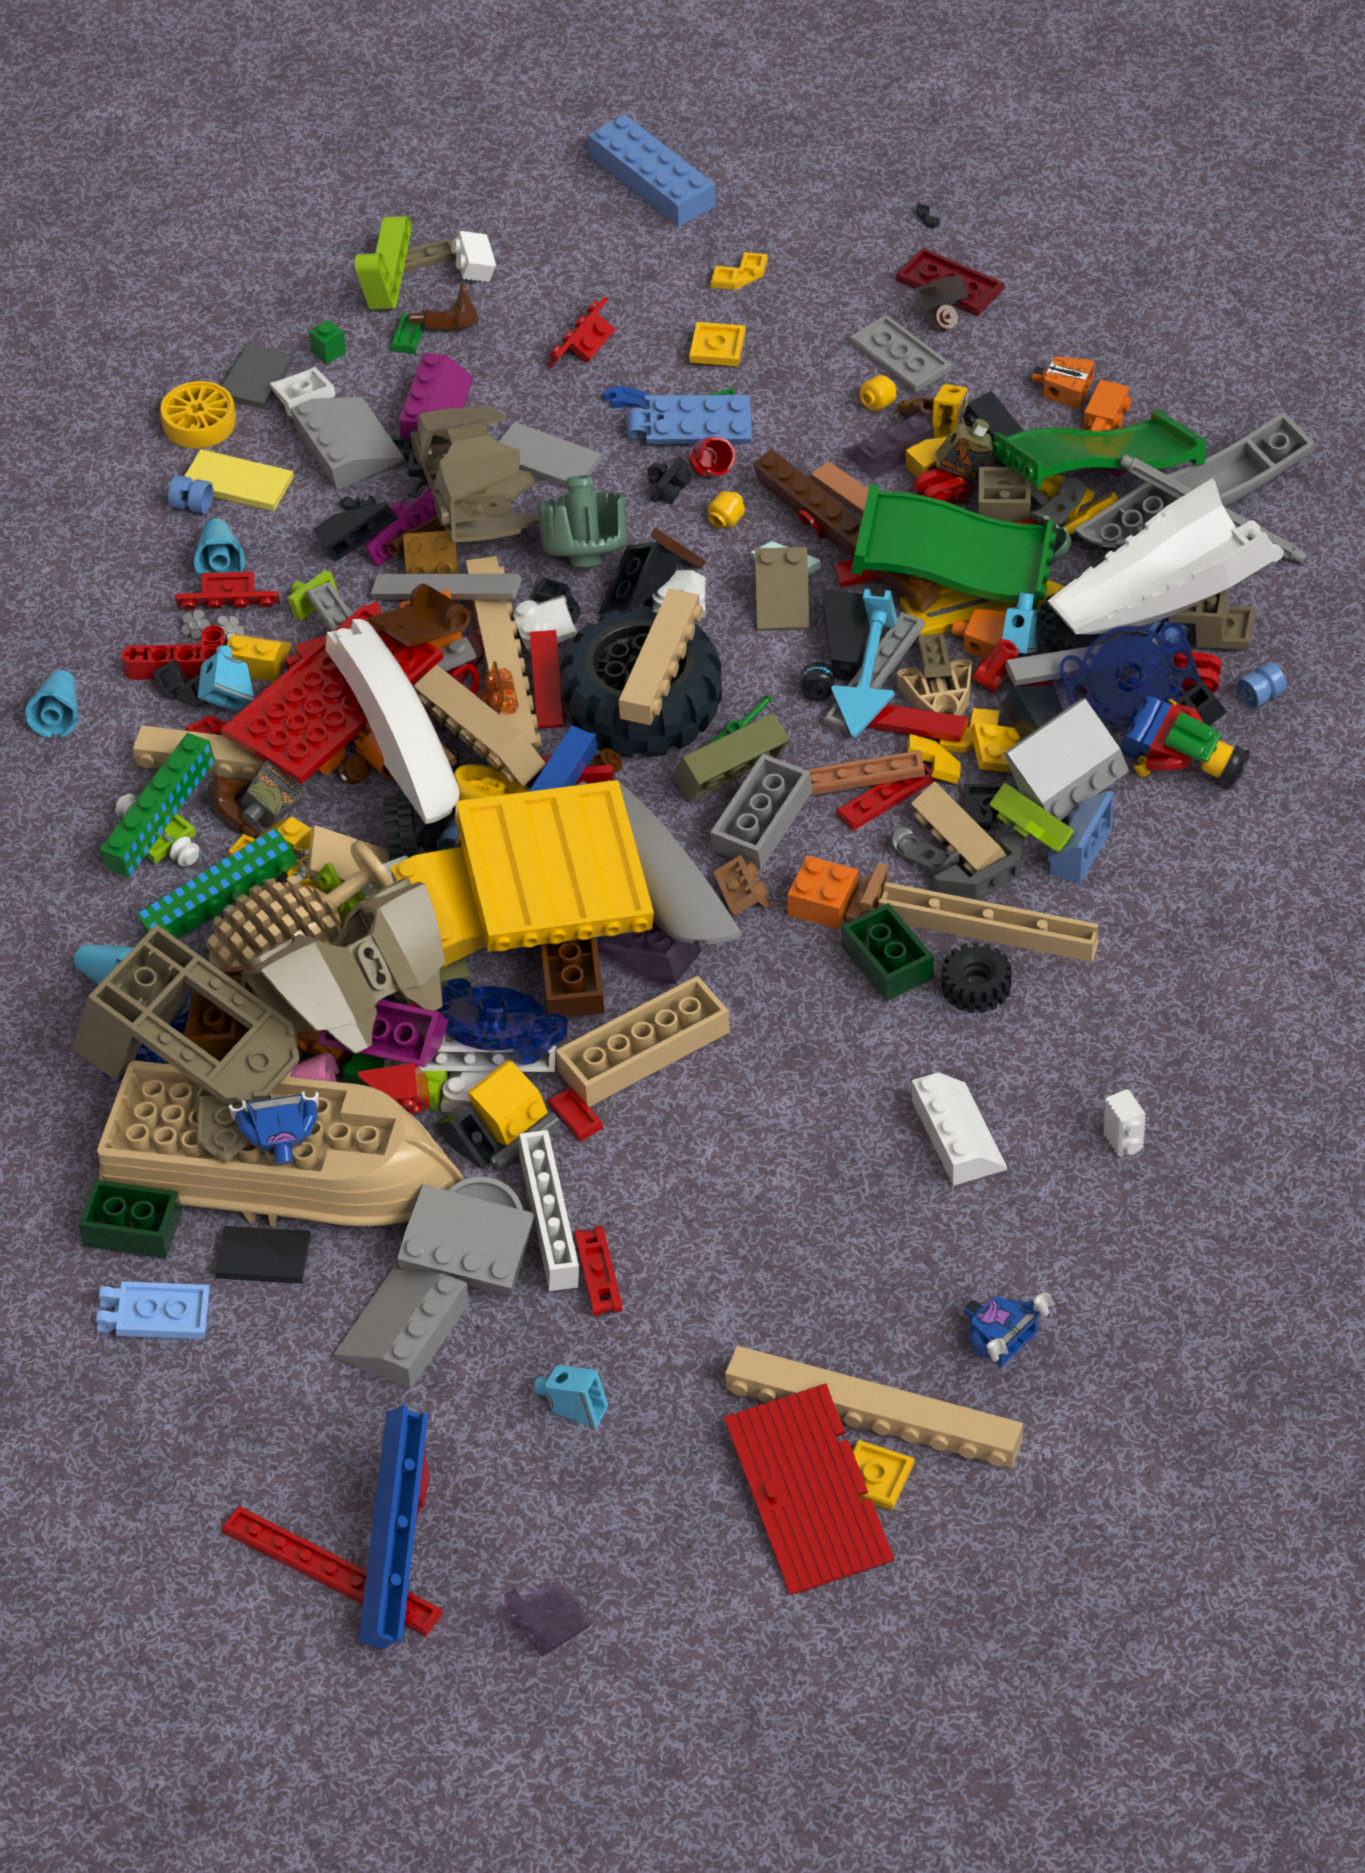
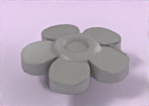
(194, 624)
(230, 626)

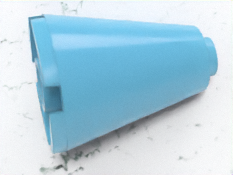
(218, 549)
(54, 706)
(99, 960)

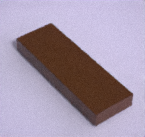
(677, 548)

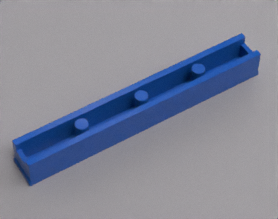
(567, 760)
(393, 1528)

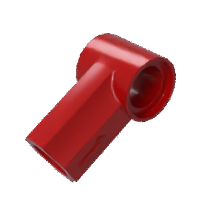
(992, 669)

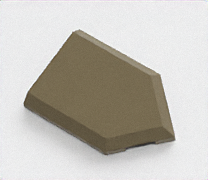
(217, 1129)

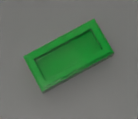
(407, 336)

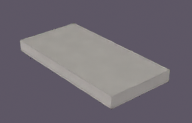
(900, 353)
(549, 455)

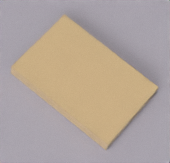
(334, 847)

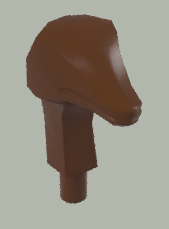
(460, 316)
(222, 797)

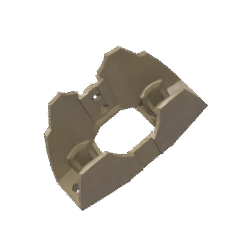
(474, 476)
(382, 949)

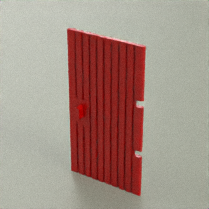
(808, 1489)

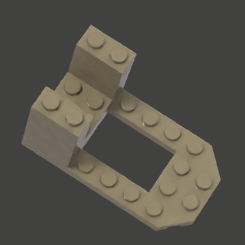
(152, 990)

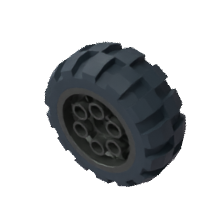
(599, 668)

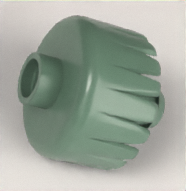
(582, 523)

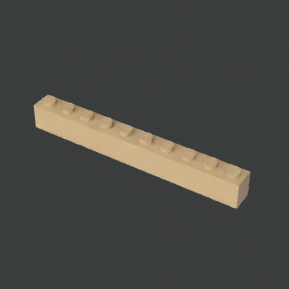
(500, 646)
(880, 1407)

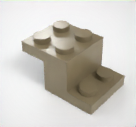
(1003, 494)
(1219, 623)

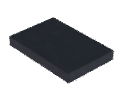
(263, 1254)

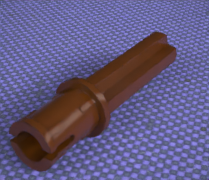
(398, 543)

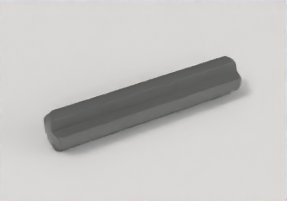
(511, 1151)

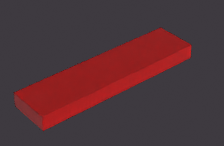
(920, 723)
(881, 799)

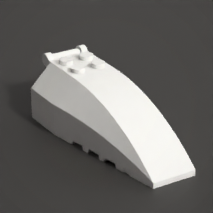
(1167, 567)

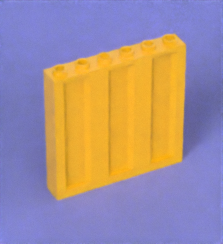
(553, 866)

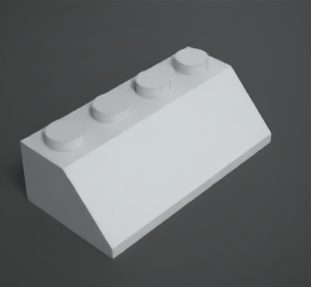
(956, 1128)

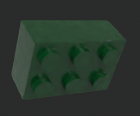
(887, 951)
(130, 1218)

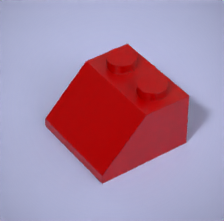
(403, 1083)

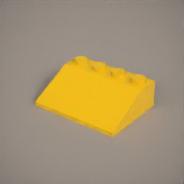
(450, 896)

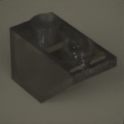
(941, 292)

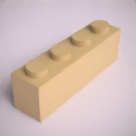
(957, 829)

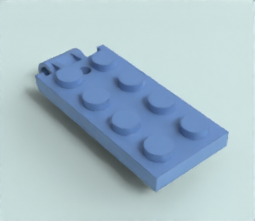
(691, 418)

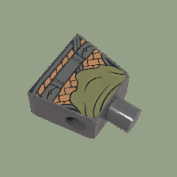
(270, 796)

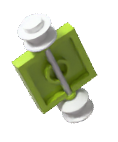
(173, 840)

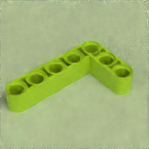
(382, 271)

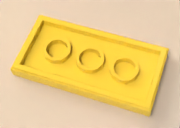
(241, 479)

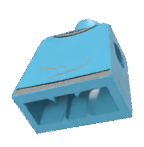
(1023, 636)
(225, 681)
(574, 1394)

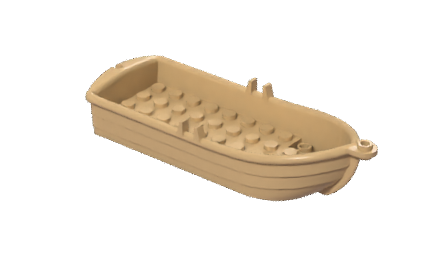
(352, 1170)

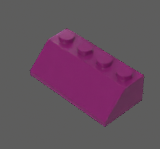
(436, 386)
(401, 1034)

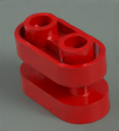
(942, 486)
(1208, 668)

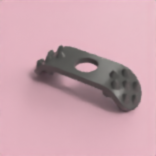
(1068, 497)
(910, 848)

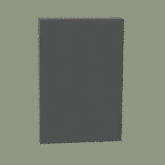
(254, 372)

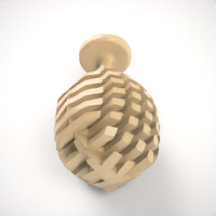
(287, 911)

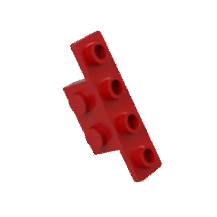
(589, 336)
(227, 589)

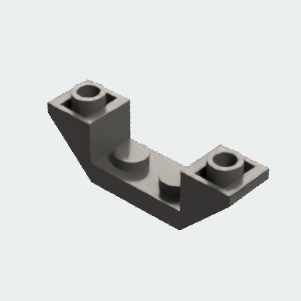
(1003, 871)

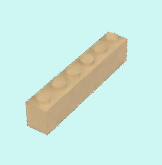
(660, 656)
(231, 761)

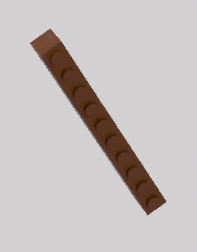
(835, 522)

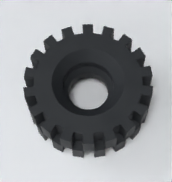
(1058, 633)
(400, 827)
(976, 962)

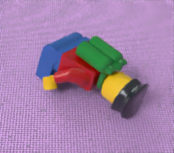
(1175, 737)

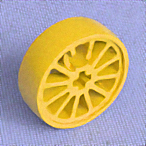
(190, 411)
(484, 781)

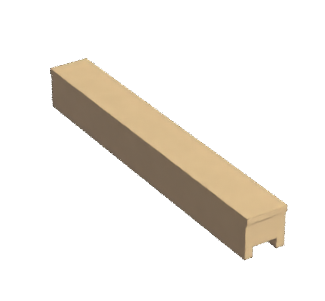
(992, 922)

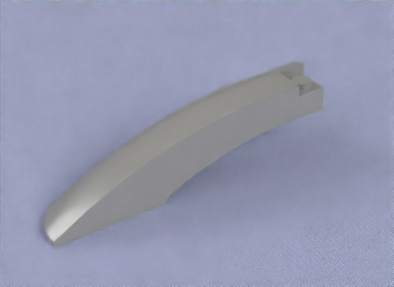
(1235, 470)
(677, 889)

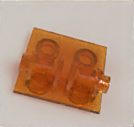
(499, 690)

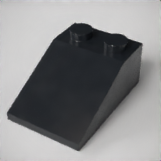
(638, 576)

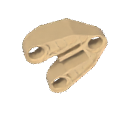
(916, 691)

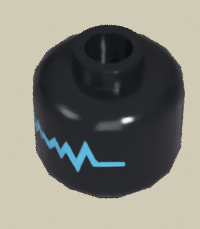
(817, 681)

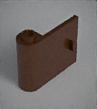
(426, 619)

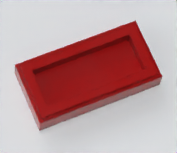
(575, 1114)

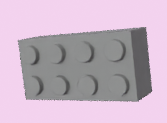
(761, 811)

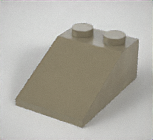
(782, 588)

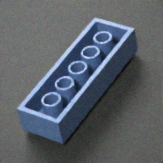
(652, 170)

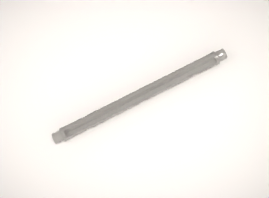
(1178, 490)

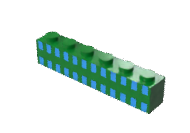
(157, 805)
(220, 885)

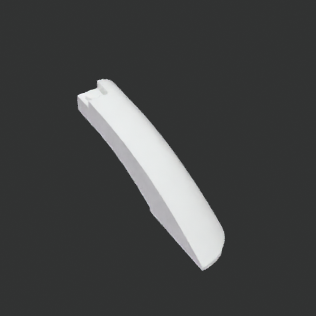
(396, 718)

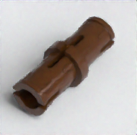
(915, 405)

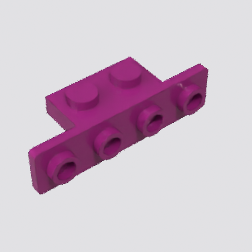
(410, 515)

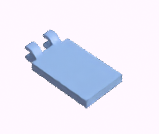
(155, 1310)

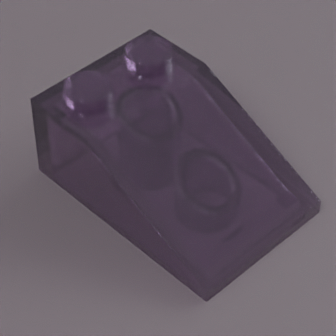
(651, 953)

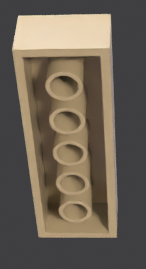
(479, 726)
(642, 1041)

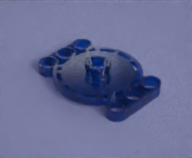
(1151, 661)
(499, 1020)

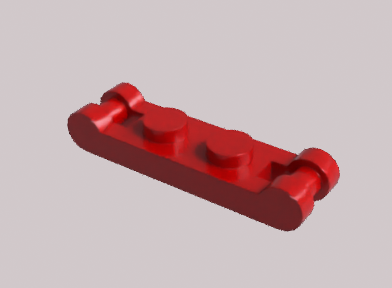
(598, 1270)

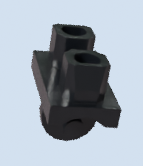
(664, 479)

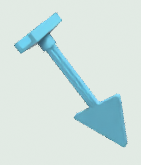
(861, 703)

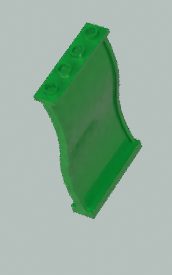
(1054, 450)
(953, 546)

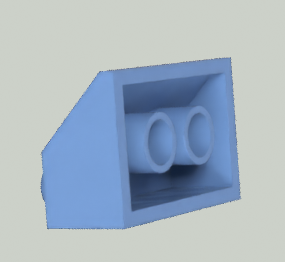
(1091, 827)

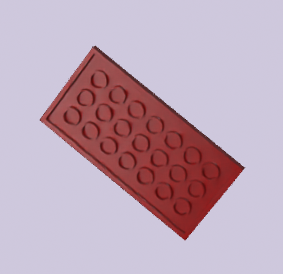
(313, 708)

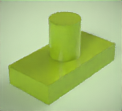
(298, 600)

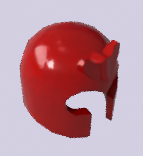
(712, 456)

